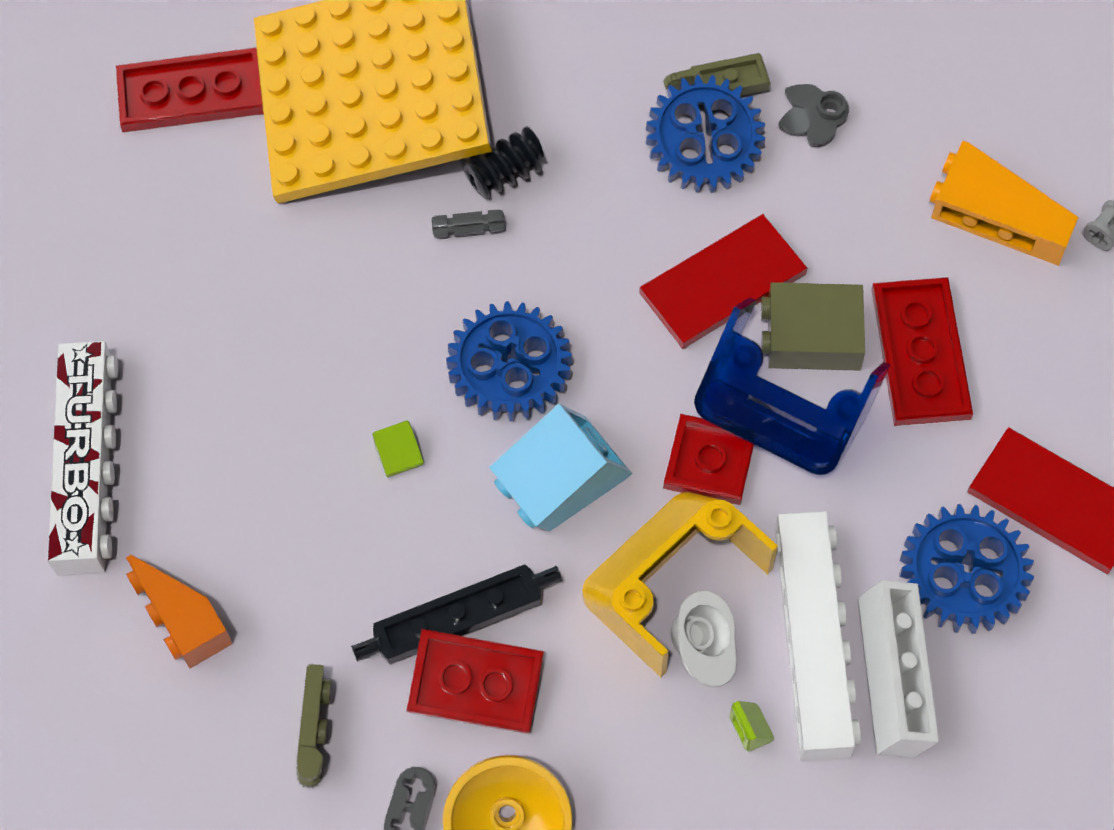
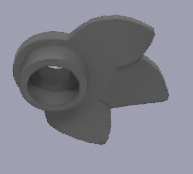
(810, 113)

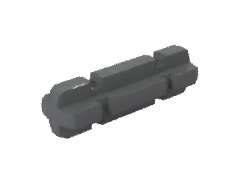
(468, 223)

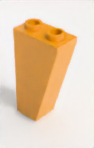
(1000, 206)

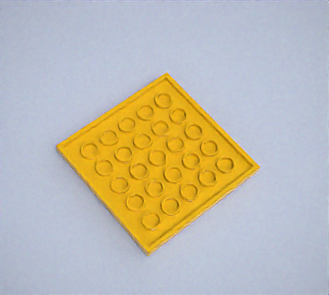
(367, 91)

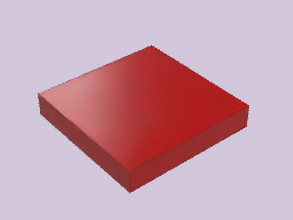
(708, 460)

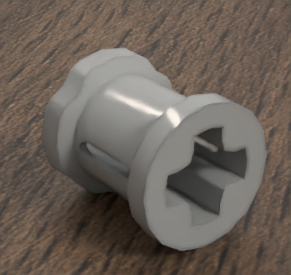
(1093, 228)

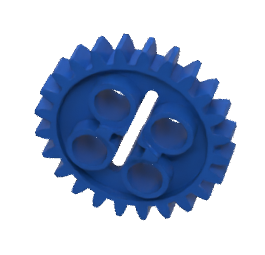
(672, 136)
(509, 361)
(962, 601)

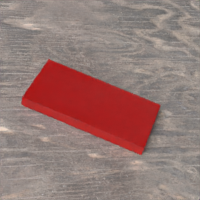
(189, 90)
(706, 287)
(923, 351)
(1049, 498)

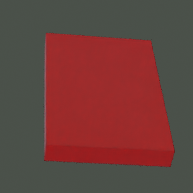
(475, 681)

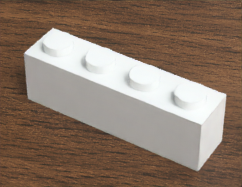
(897, 669)

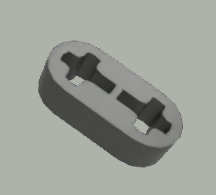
(400, 800)

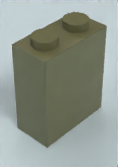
(814, 326)

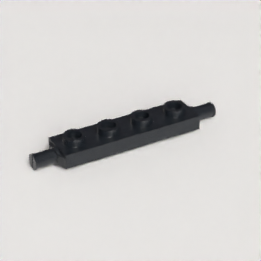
(458, 612)

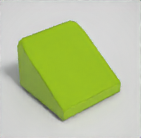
(397, 448)
(750, 725)

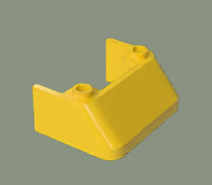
(617, 586)

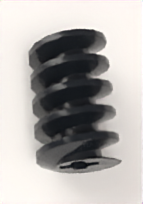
(504, 161)

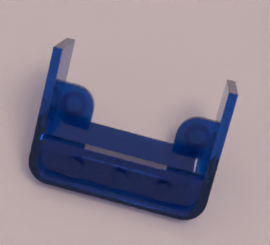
(773, 416)

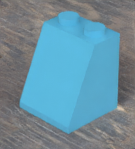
(558, 469)

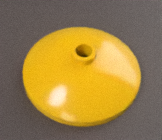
(507, 781)

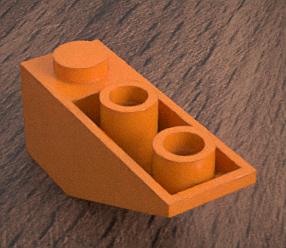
(187, 615)

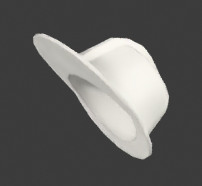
(706, 638)

